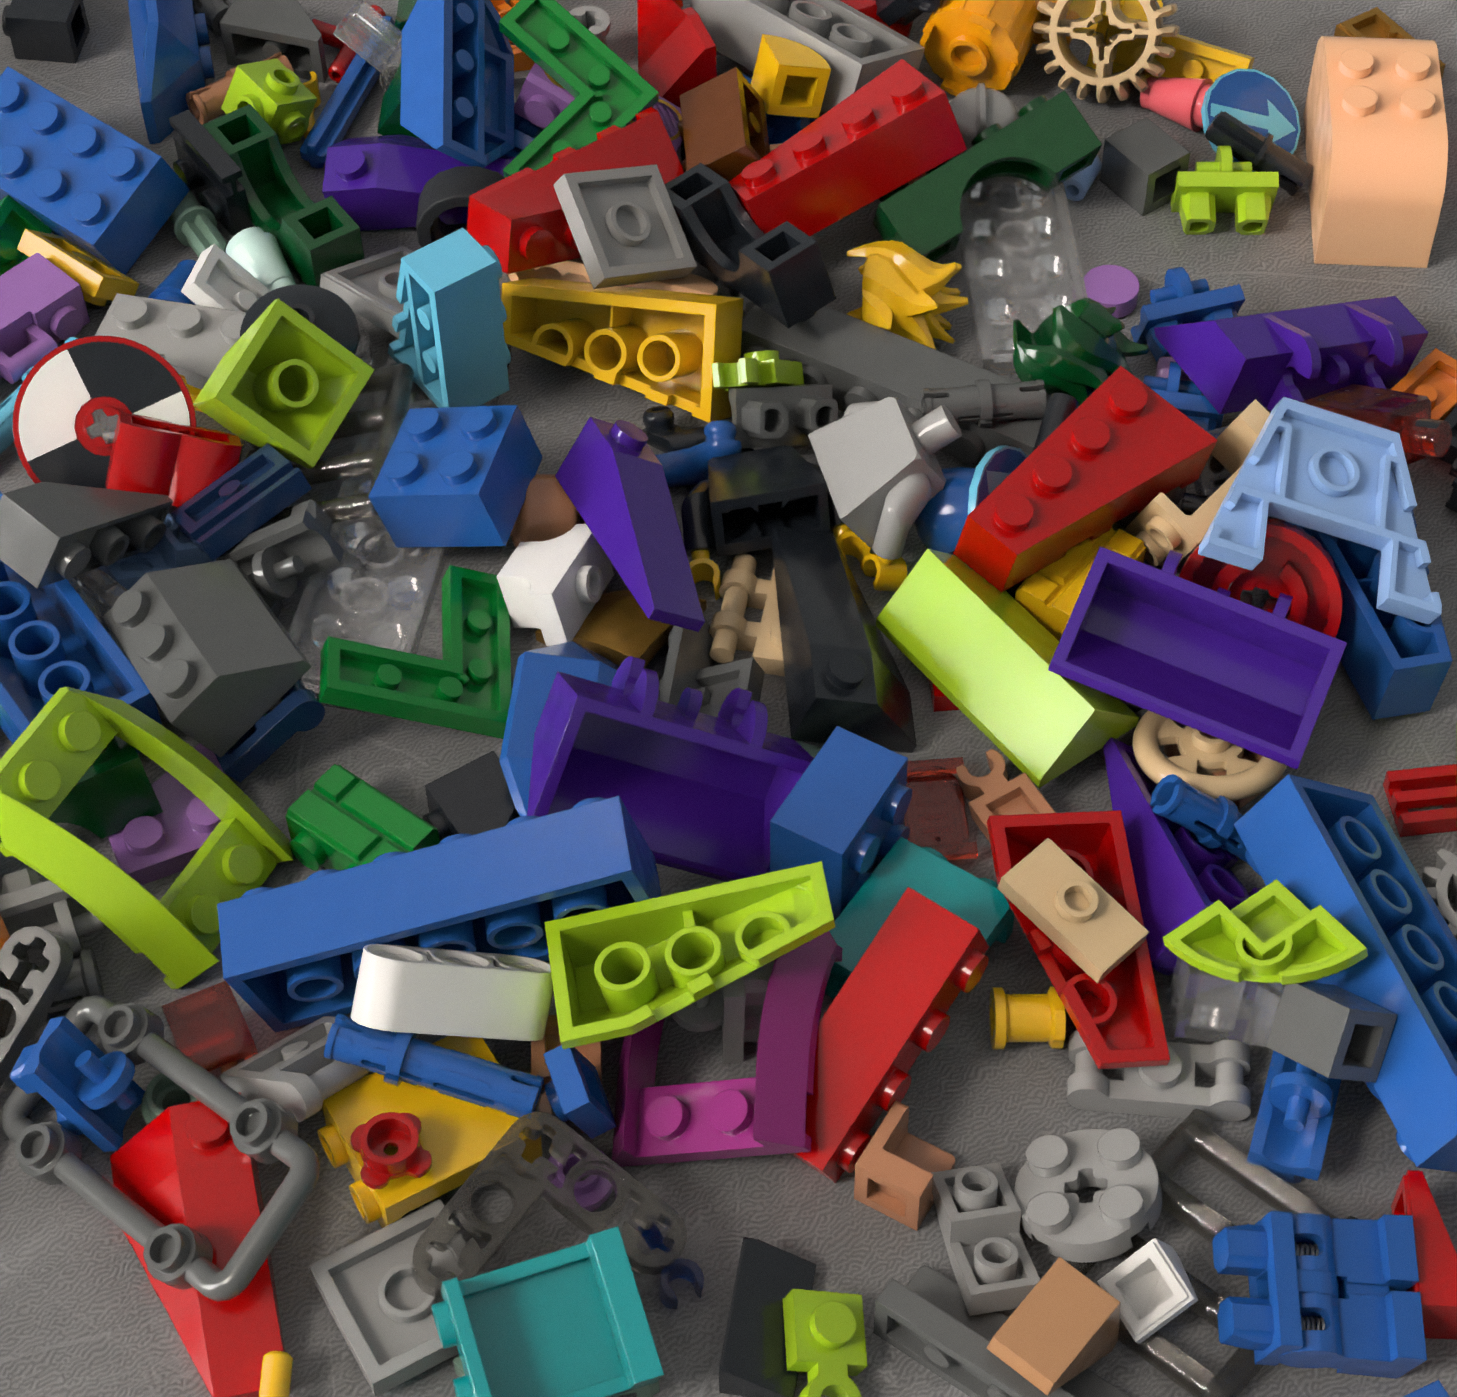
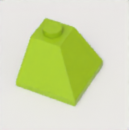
(284, 385)

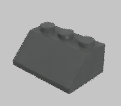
(206, 649)

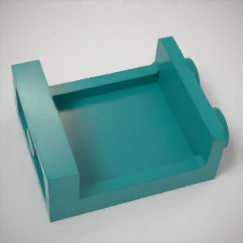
(933, 877)
(551, 1325)

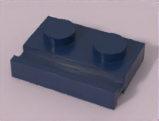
(240, 501)

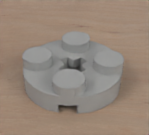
(1079, 1160)

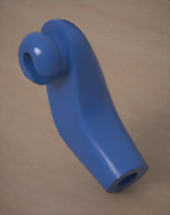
(690, 464)

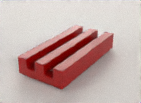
(1420, 789)

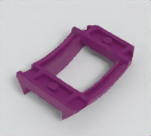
(731, 1115)

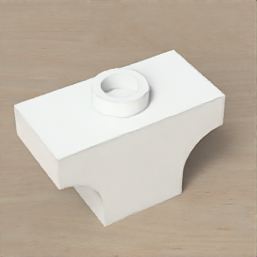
(555, 583)

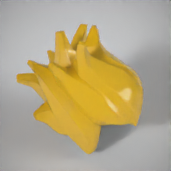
(906, 292)

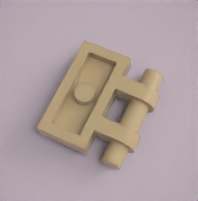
(730, 628)

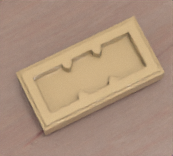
(1072, 910)

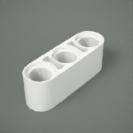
(452, 993)

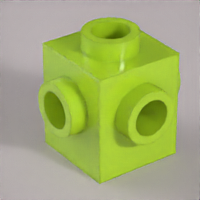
(275, 95)

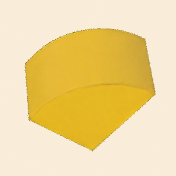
(790, 77)

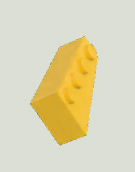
(631, 337)

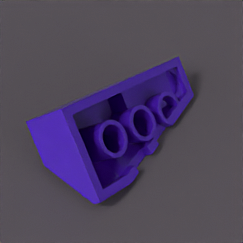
(384, 176)
(631, 514)
(1169, 867)

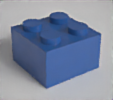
(456, 476)
(843, 813)

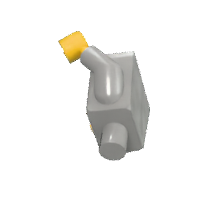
(882, 476)

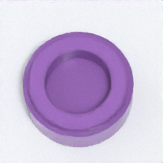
(1113, 288)

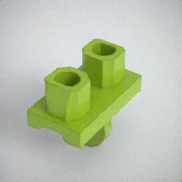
(1224, 188)

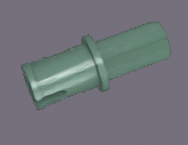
(196, 226)

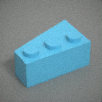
(452, 321)

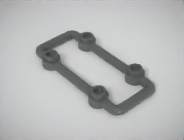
(258, 1129)

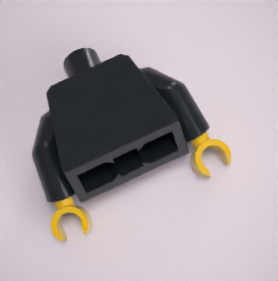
(748, 498)

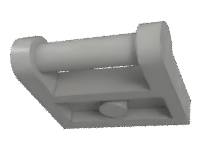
(294, 1072)

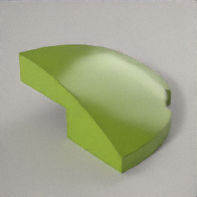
(1266, 940)

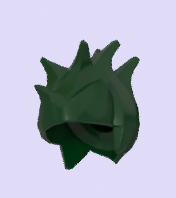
(1073, 349)

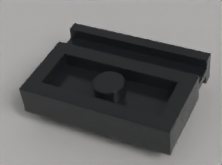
(210, 173)

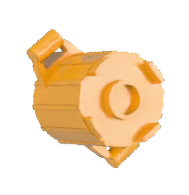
(982, 41)

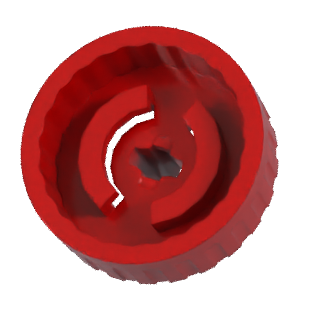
(1306, 577)

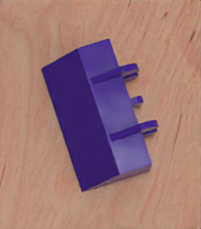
(1296, 351)
(1198, 655)
(687, 778)

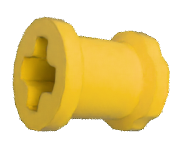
(1026, 1018)

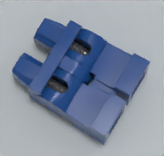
(1324, 1293)

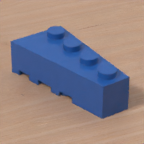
(1388, 657)

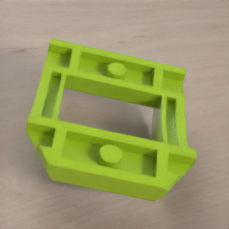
(235, 857)

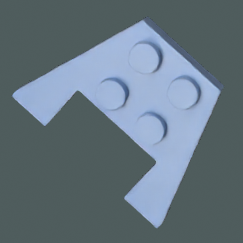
(1333, 480)

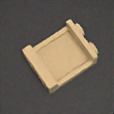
(1165, 526)

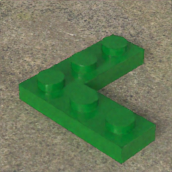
(599, 80)
(461, 692)

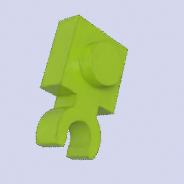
(757, 369)
(825, 1340)

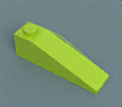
(657, 955)

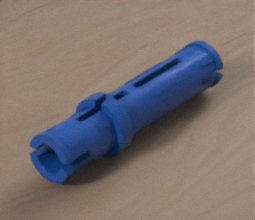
(420, 1063)

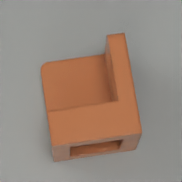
(898, 1169)

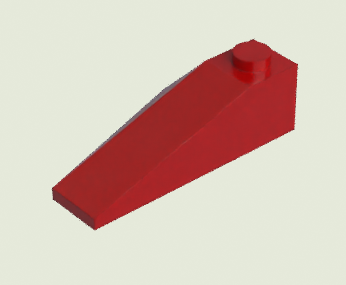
(673, 48)
(194, 1175)

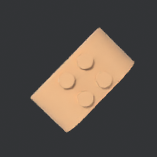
(1375, 150)

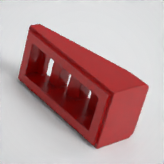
(1434, 1256)

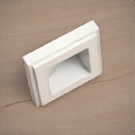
(1150, 1289)

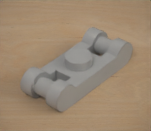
(1167, 1088)

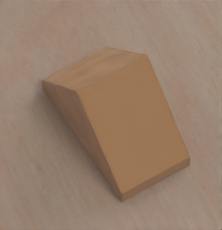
(1058, 1328)

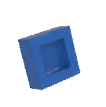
(577, 1092)

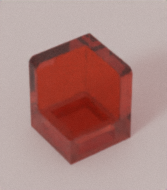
(210, 1027)

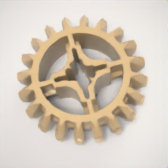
(1103, 55)

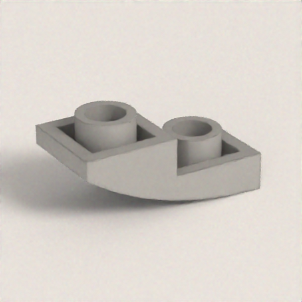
(983, 1237)

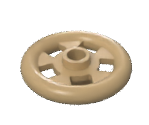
(1200, 758)

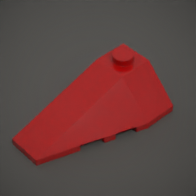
(1122, 1012)

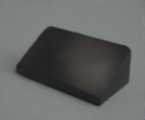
(755, 1335)

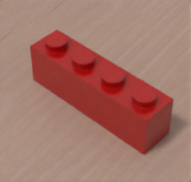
(882, 1023)

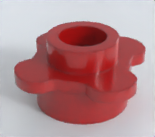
(387, 1131)

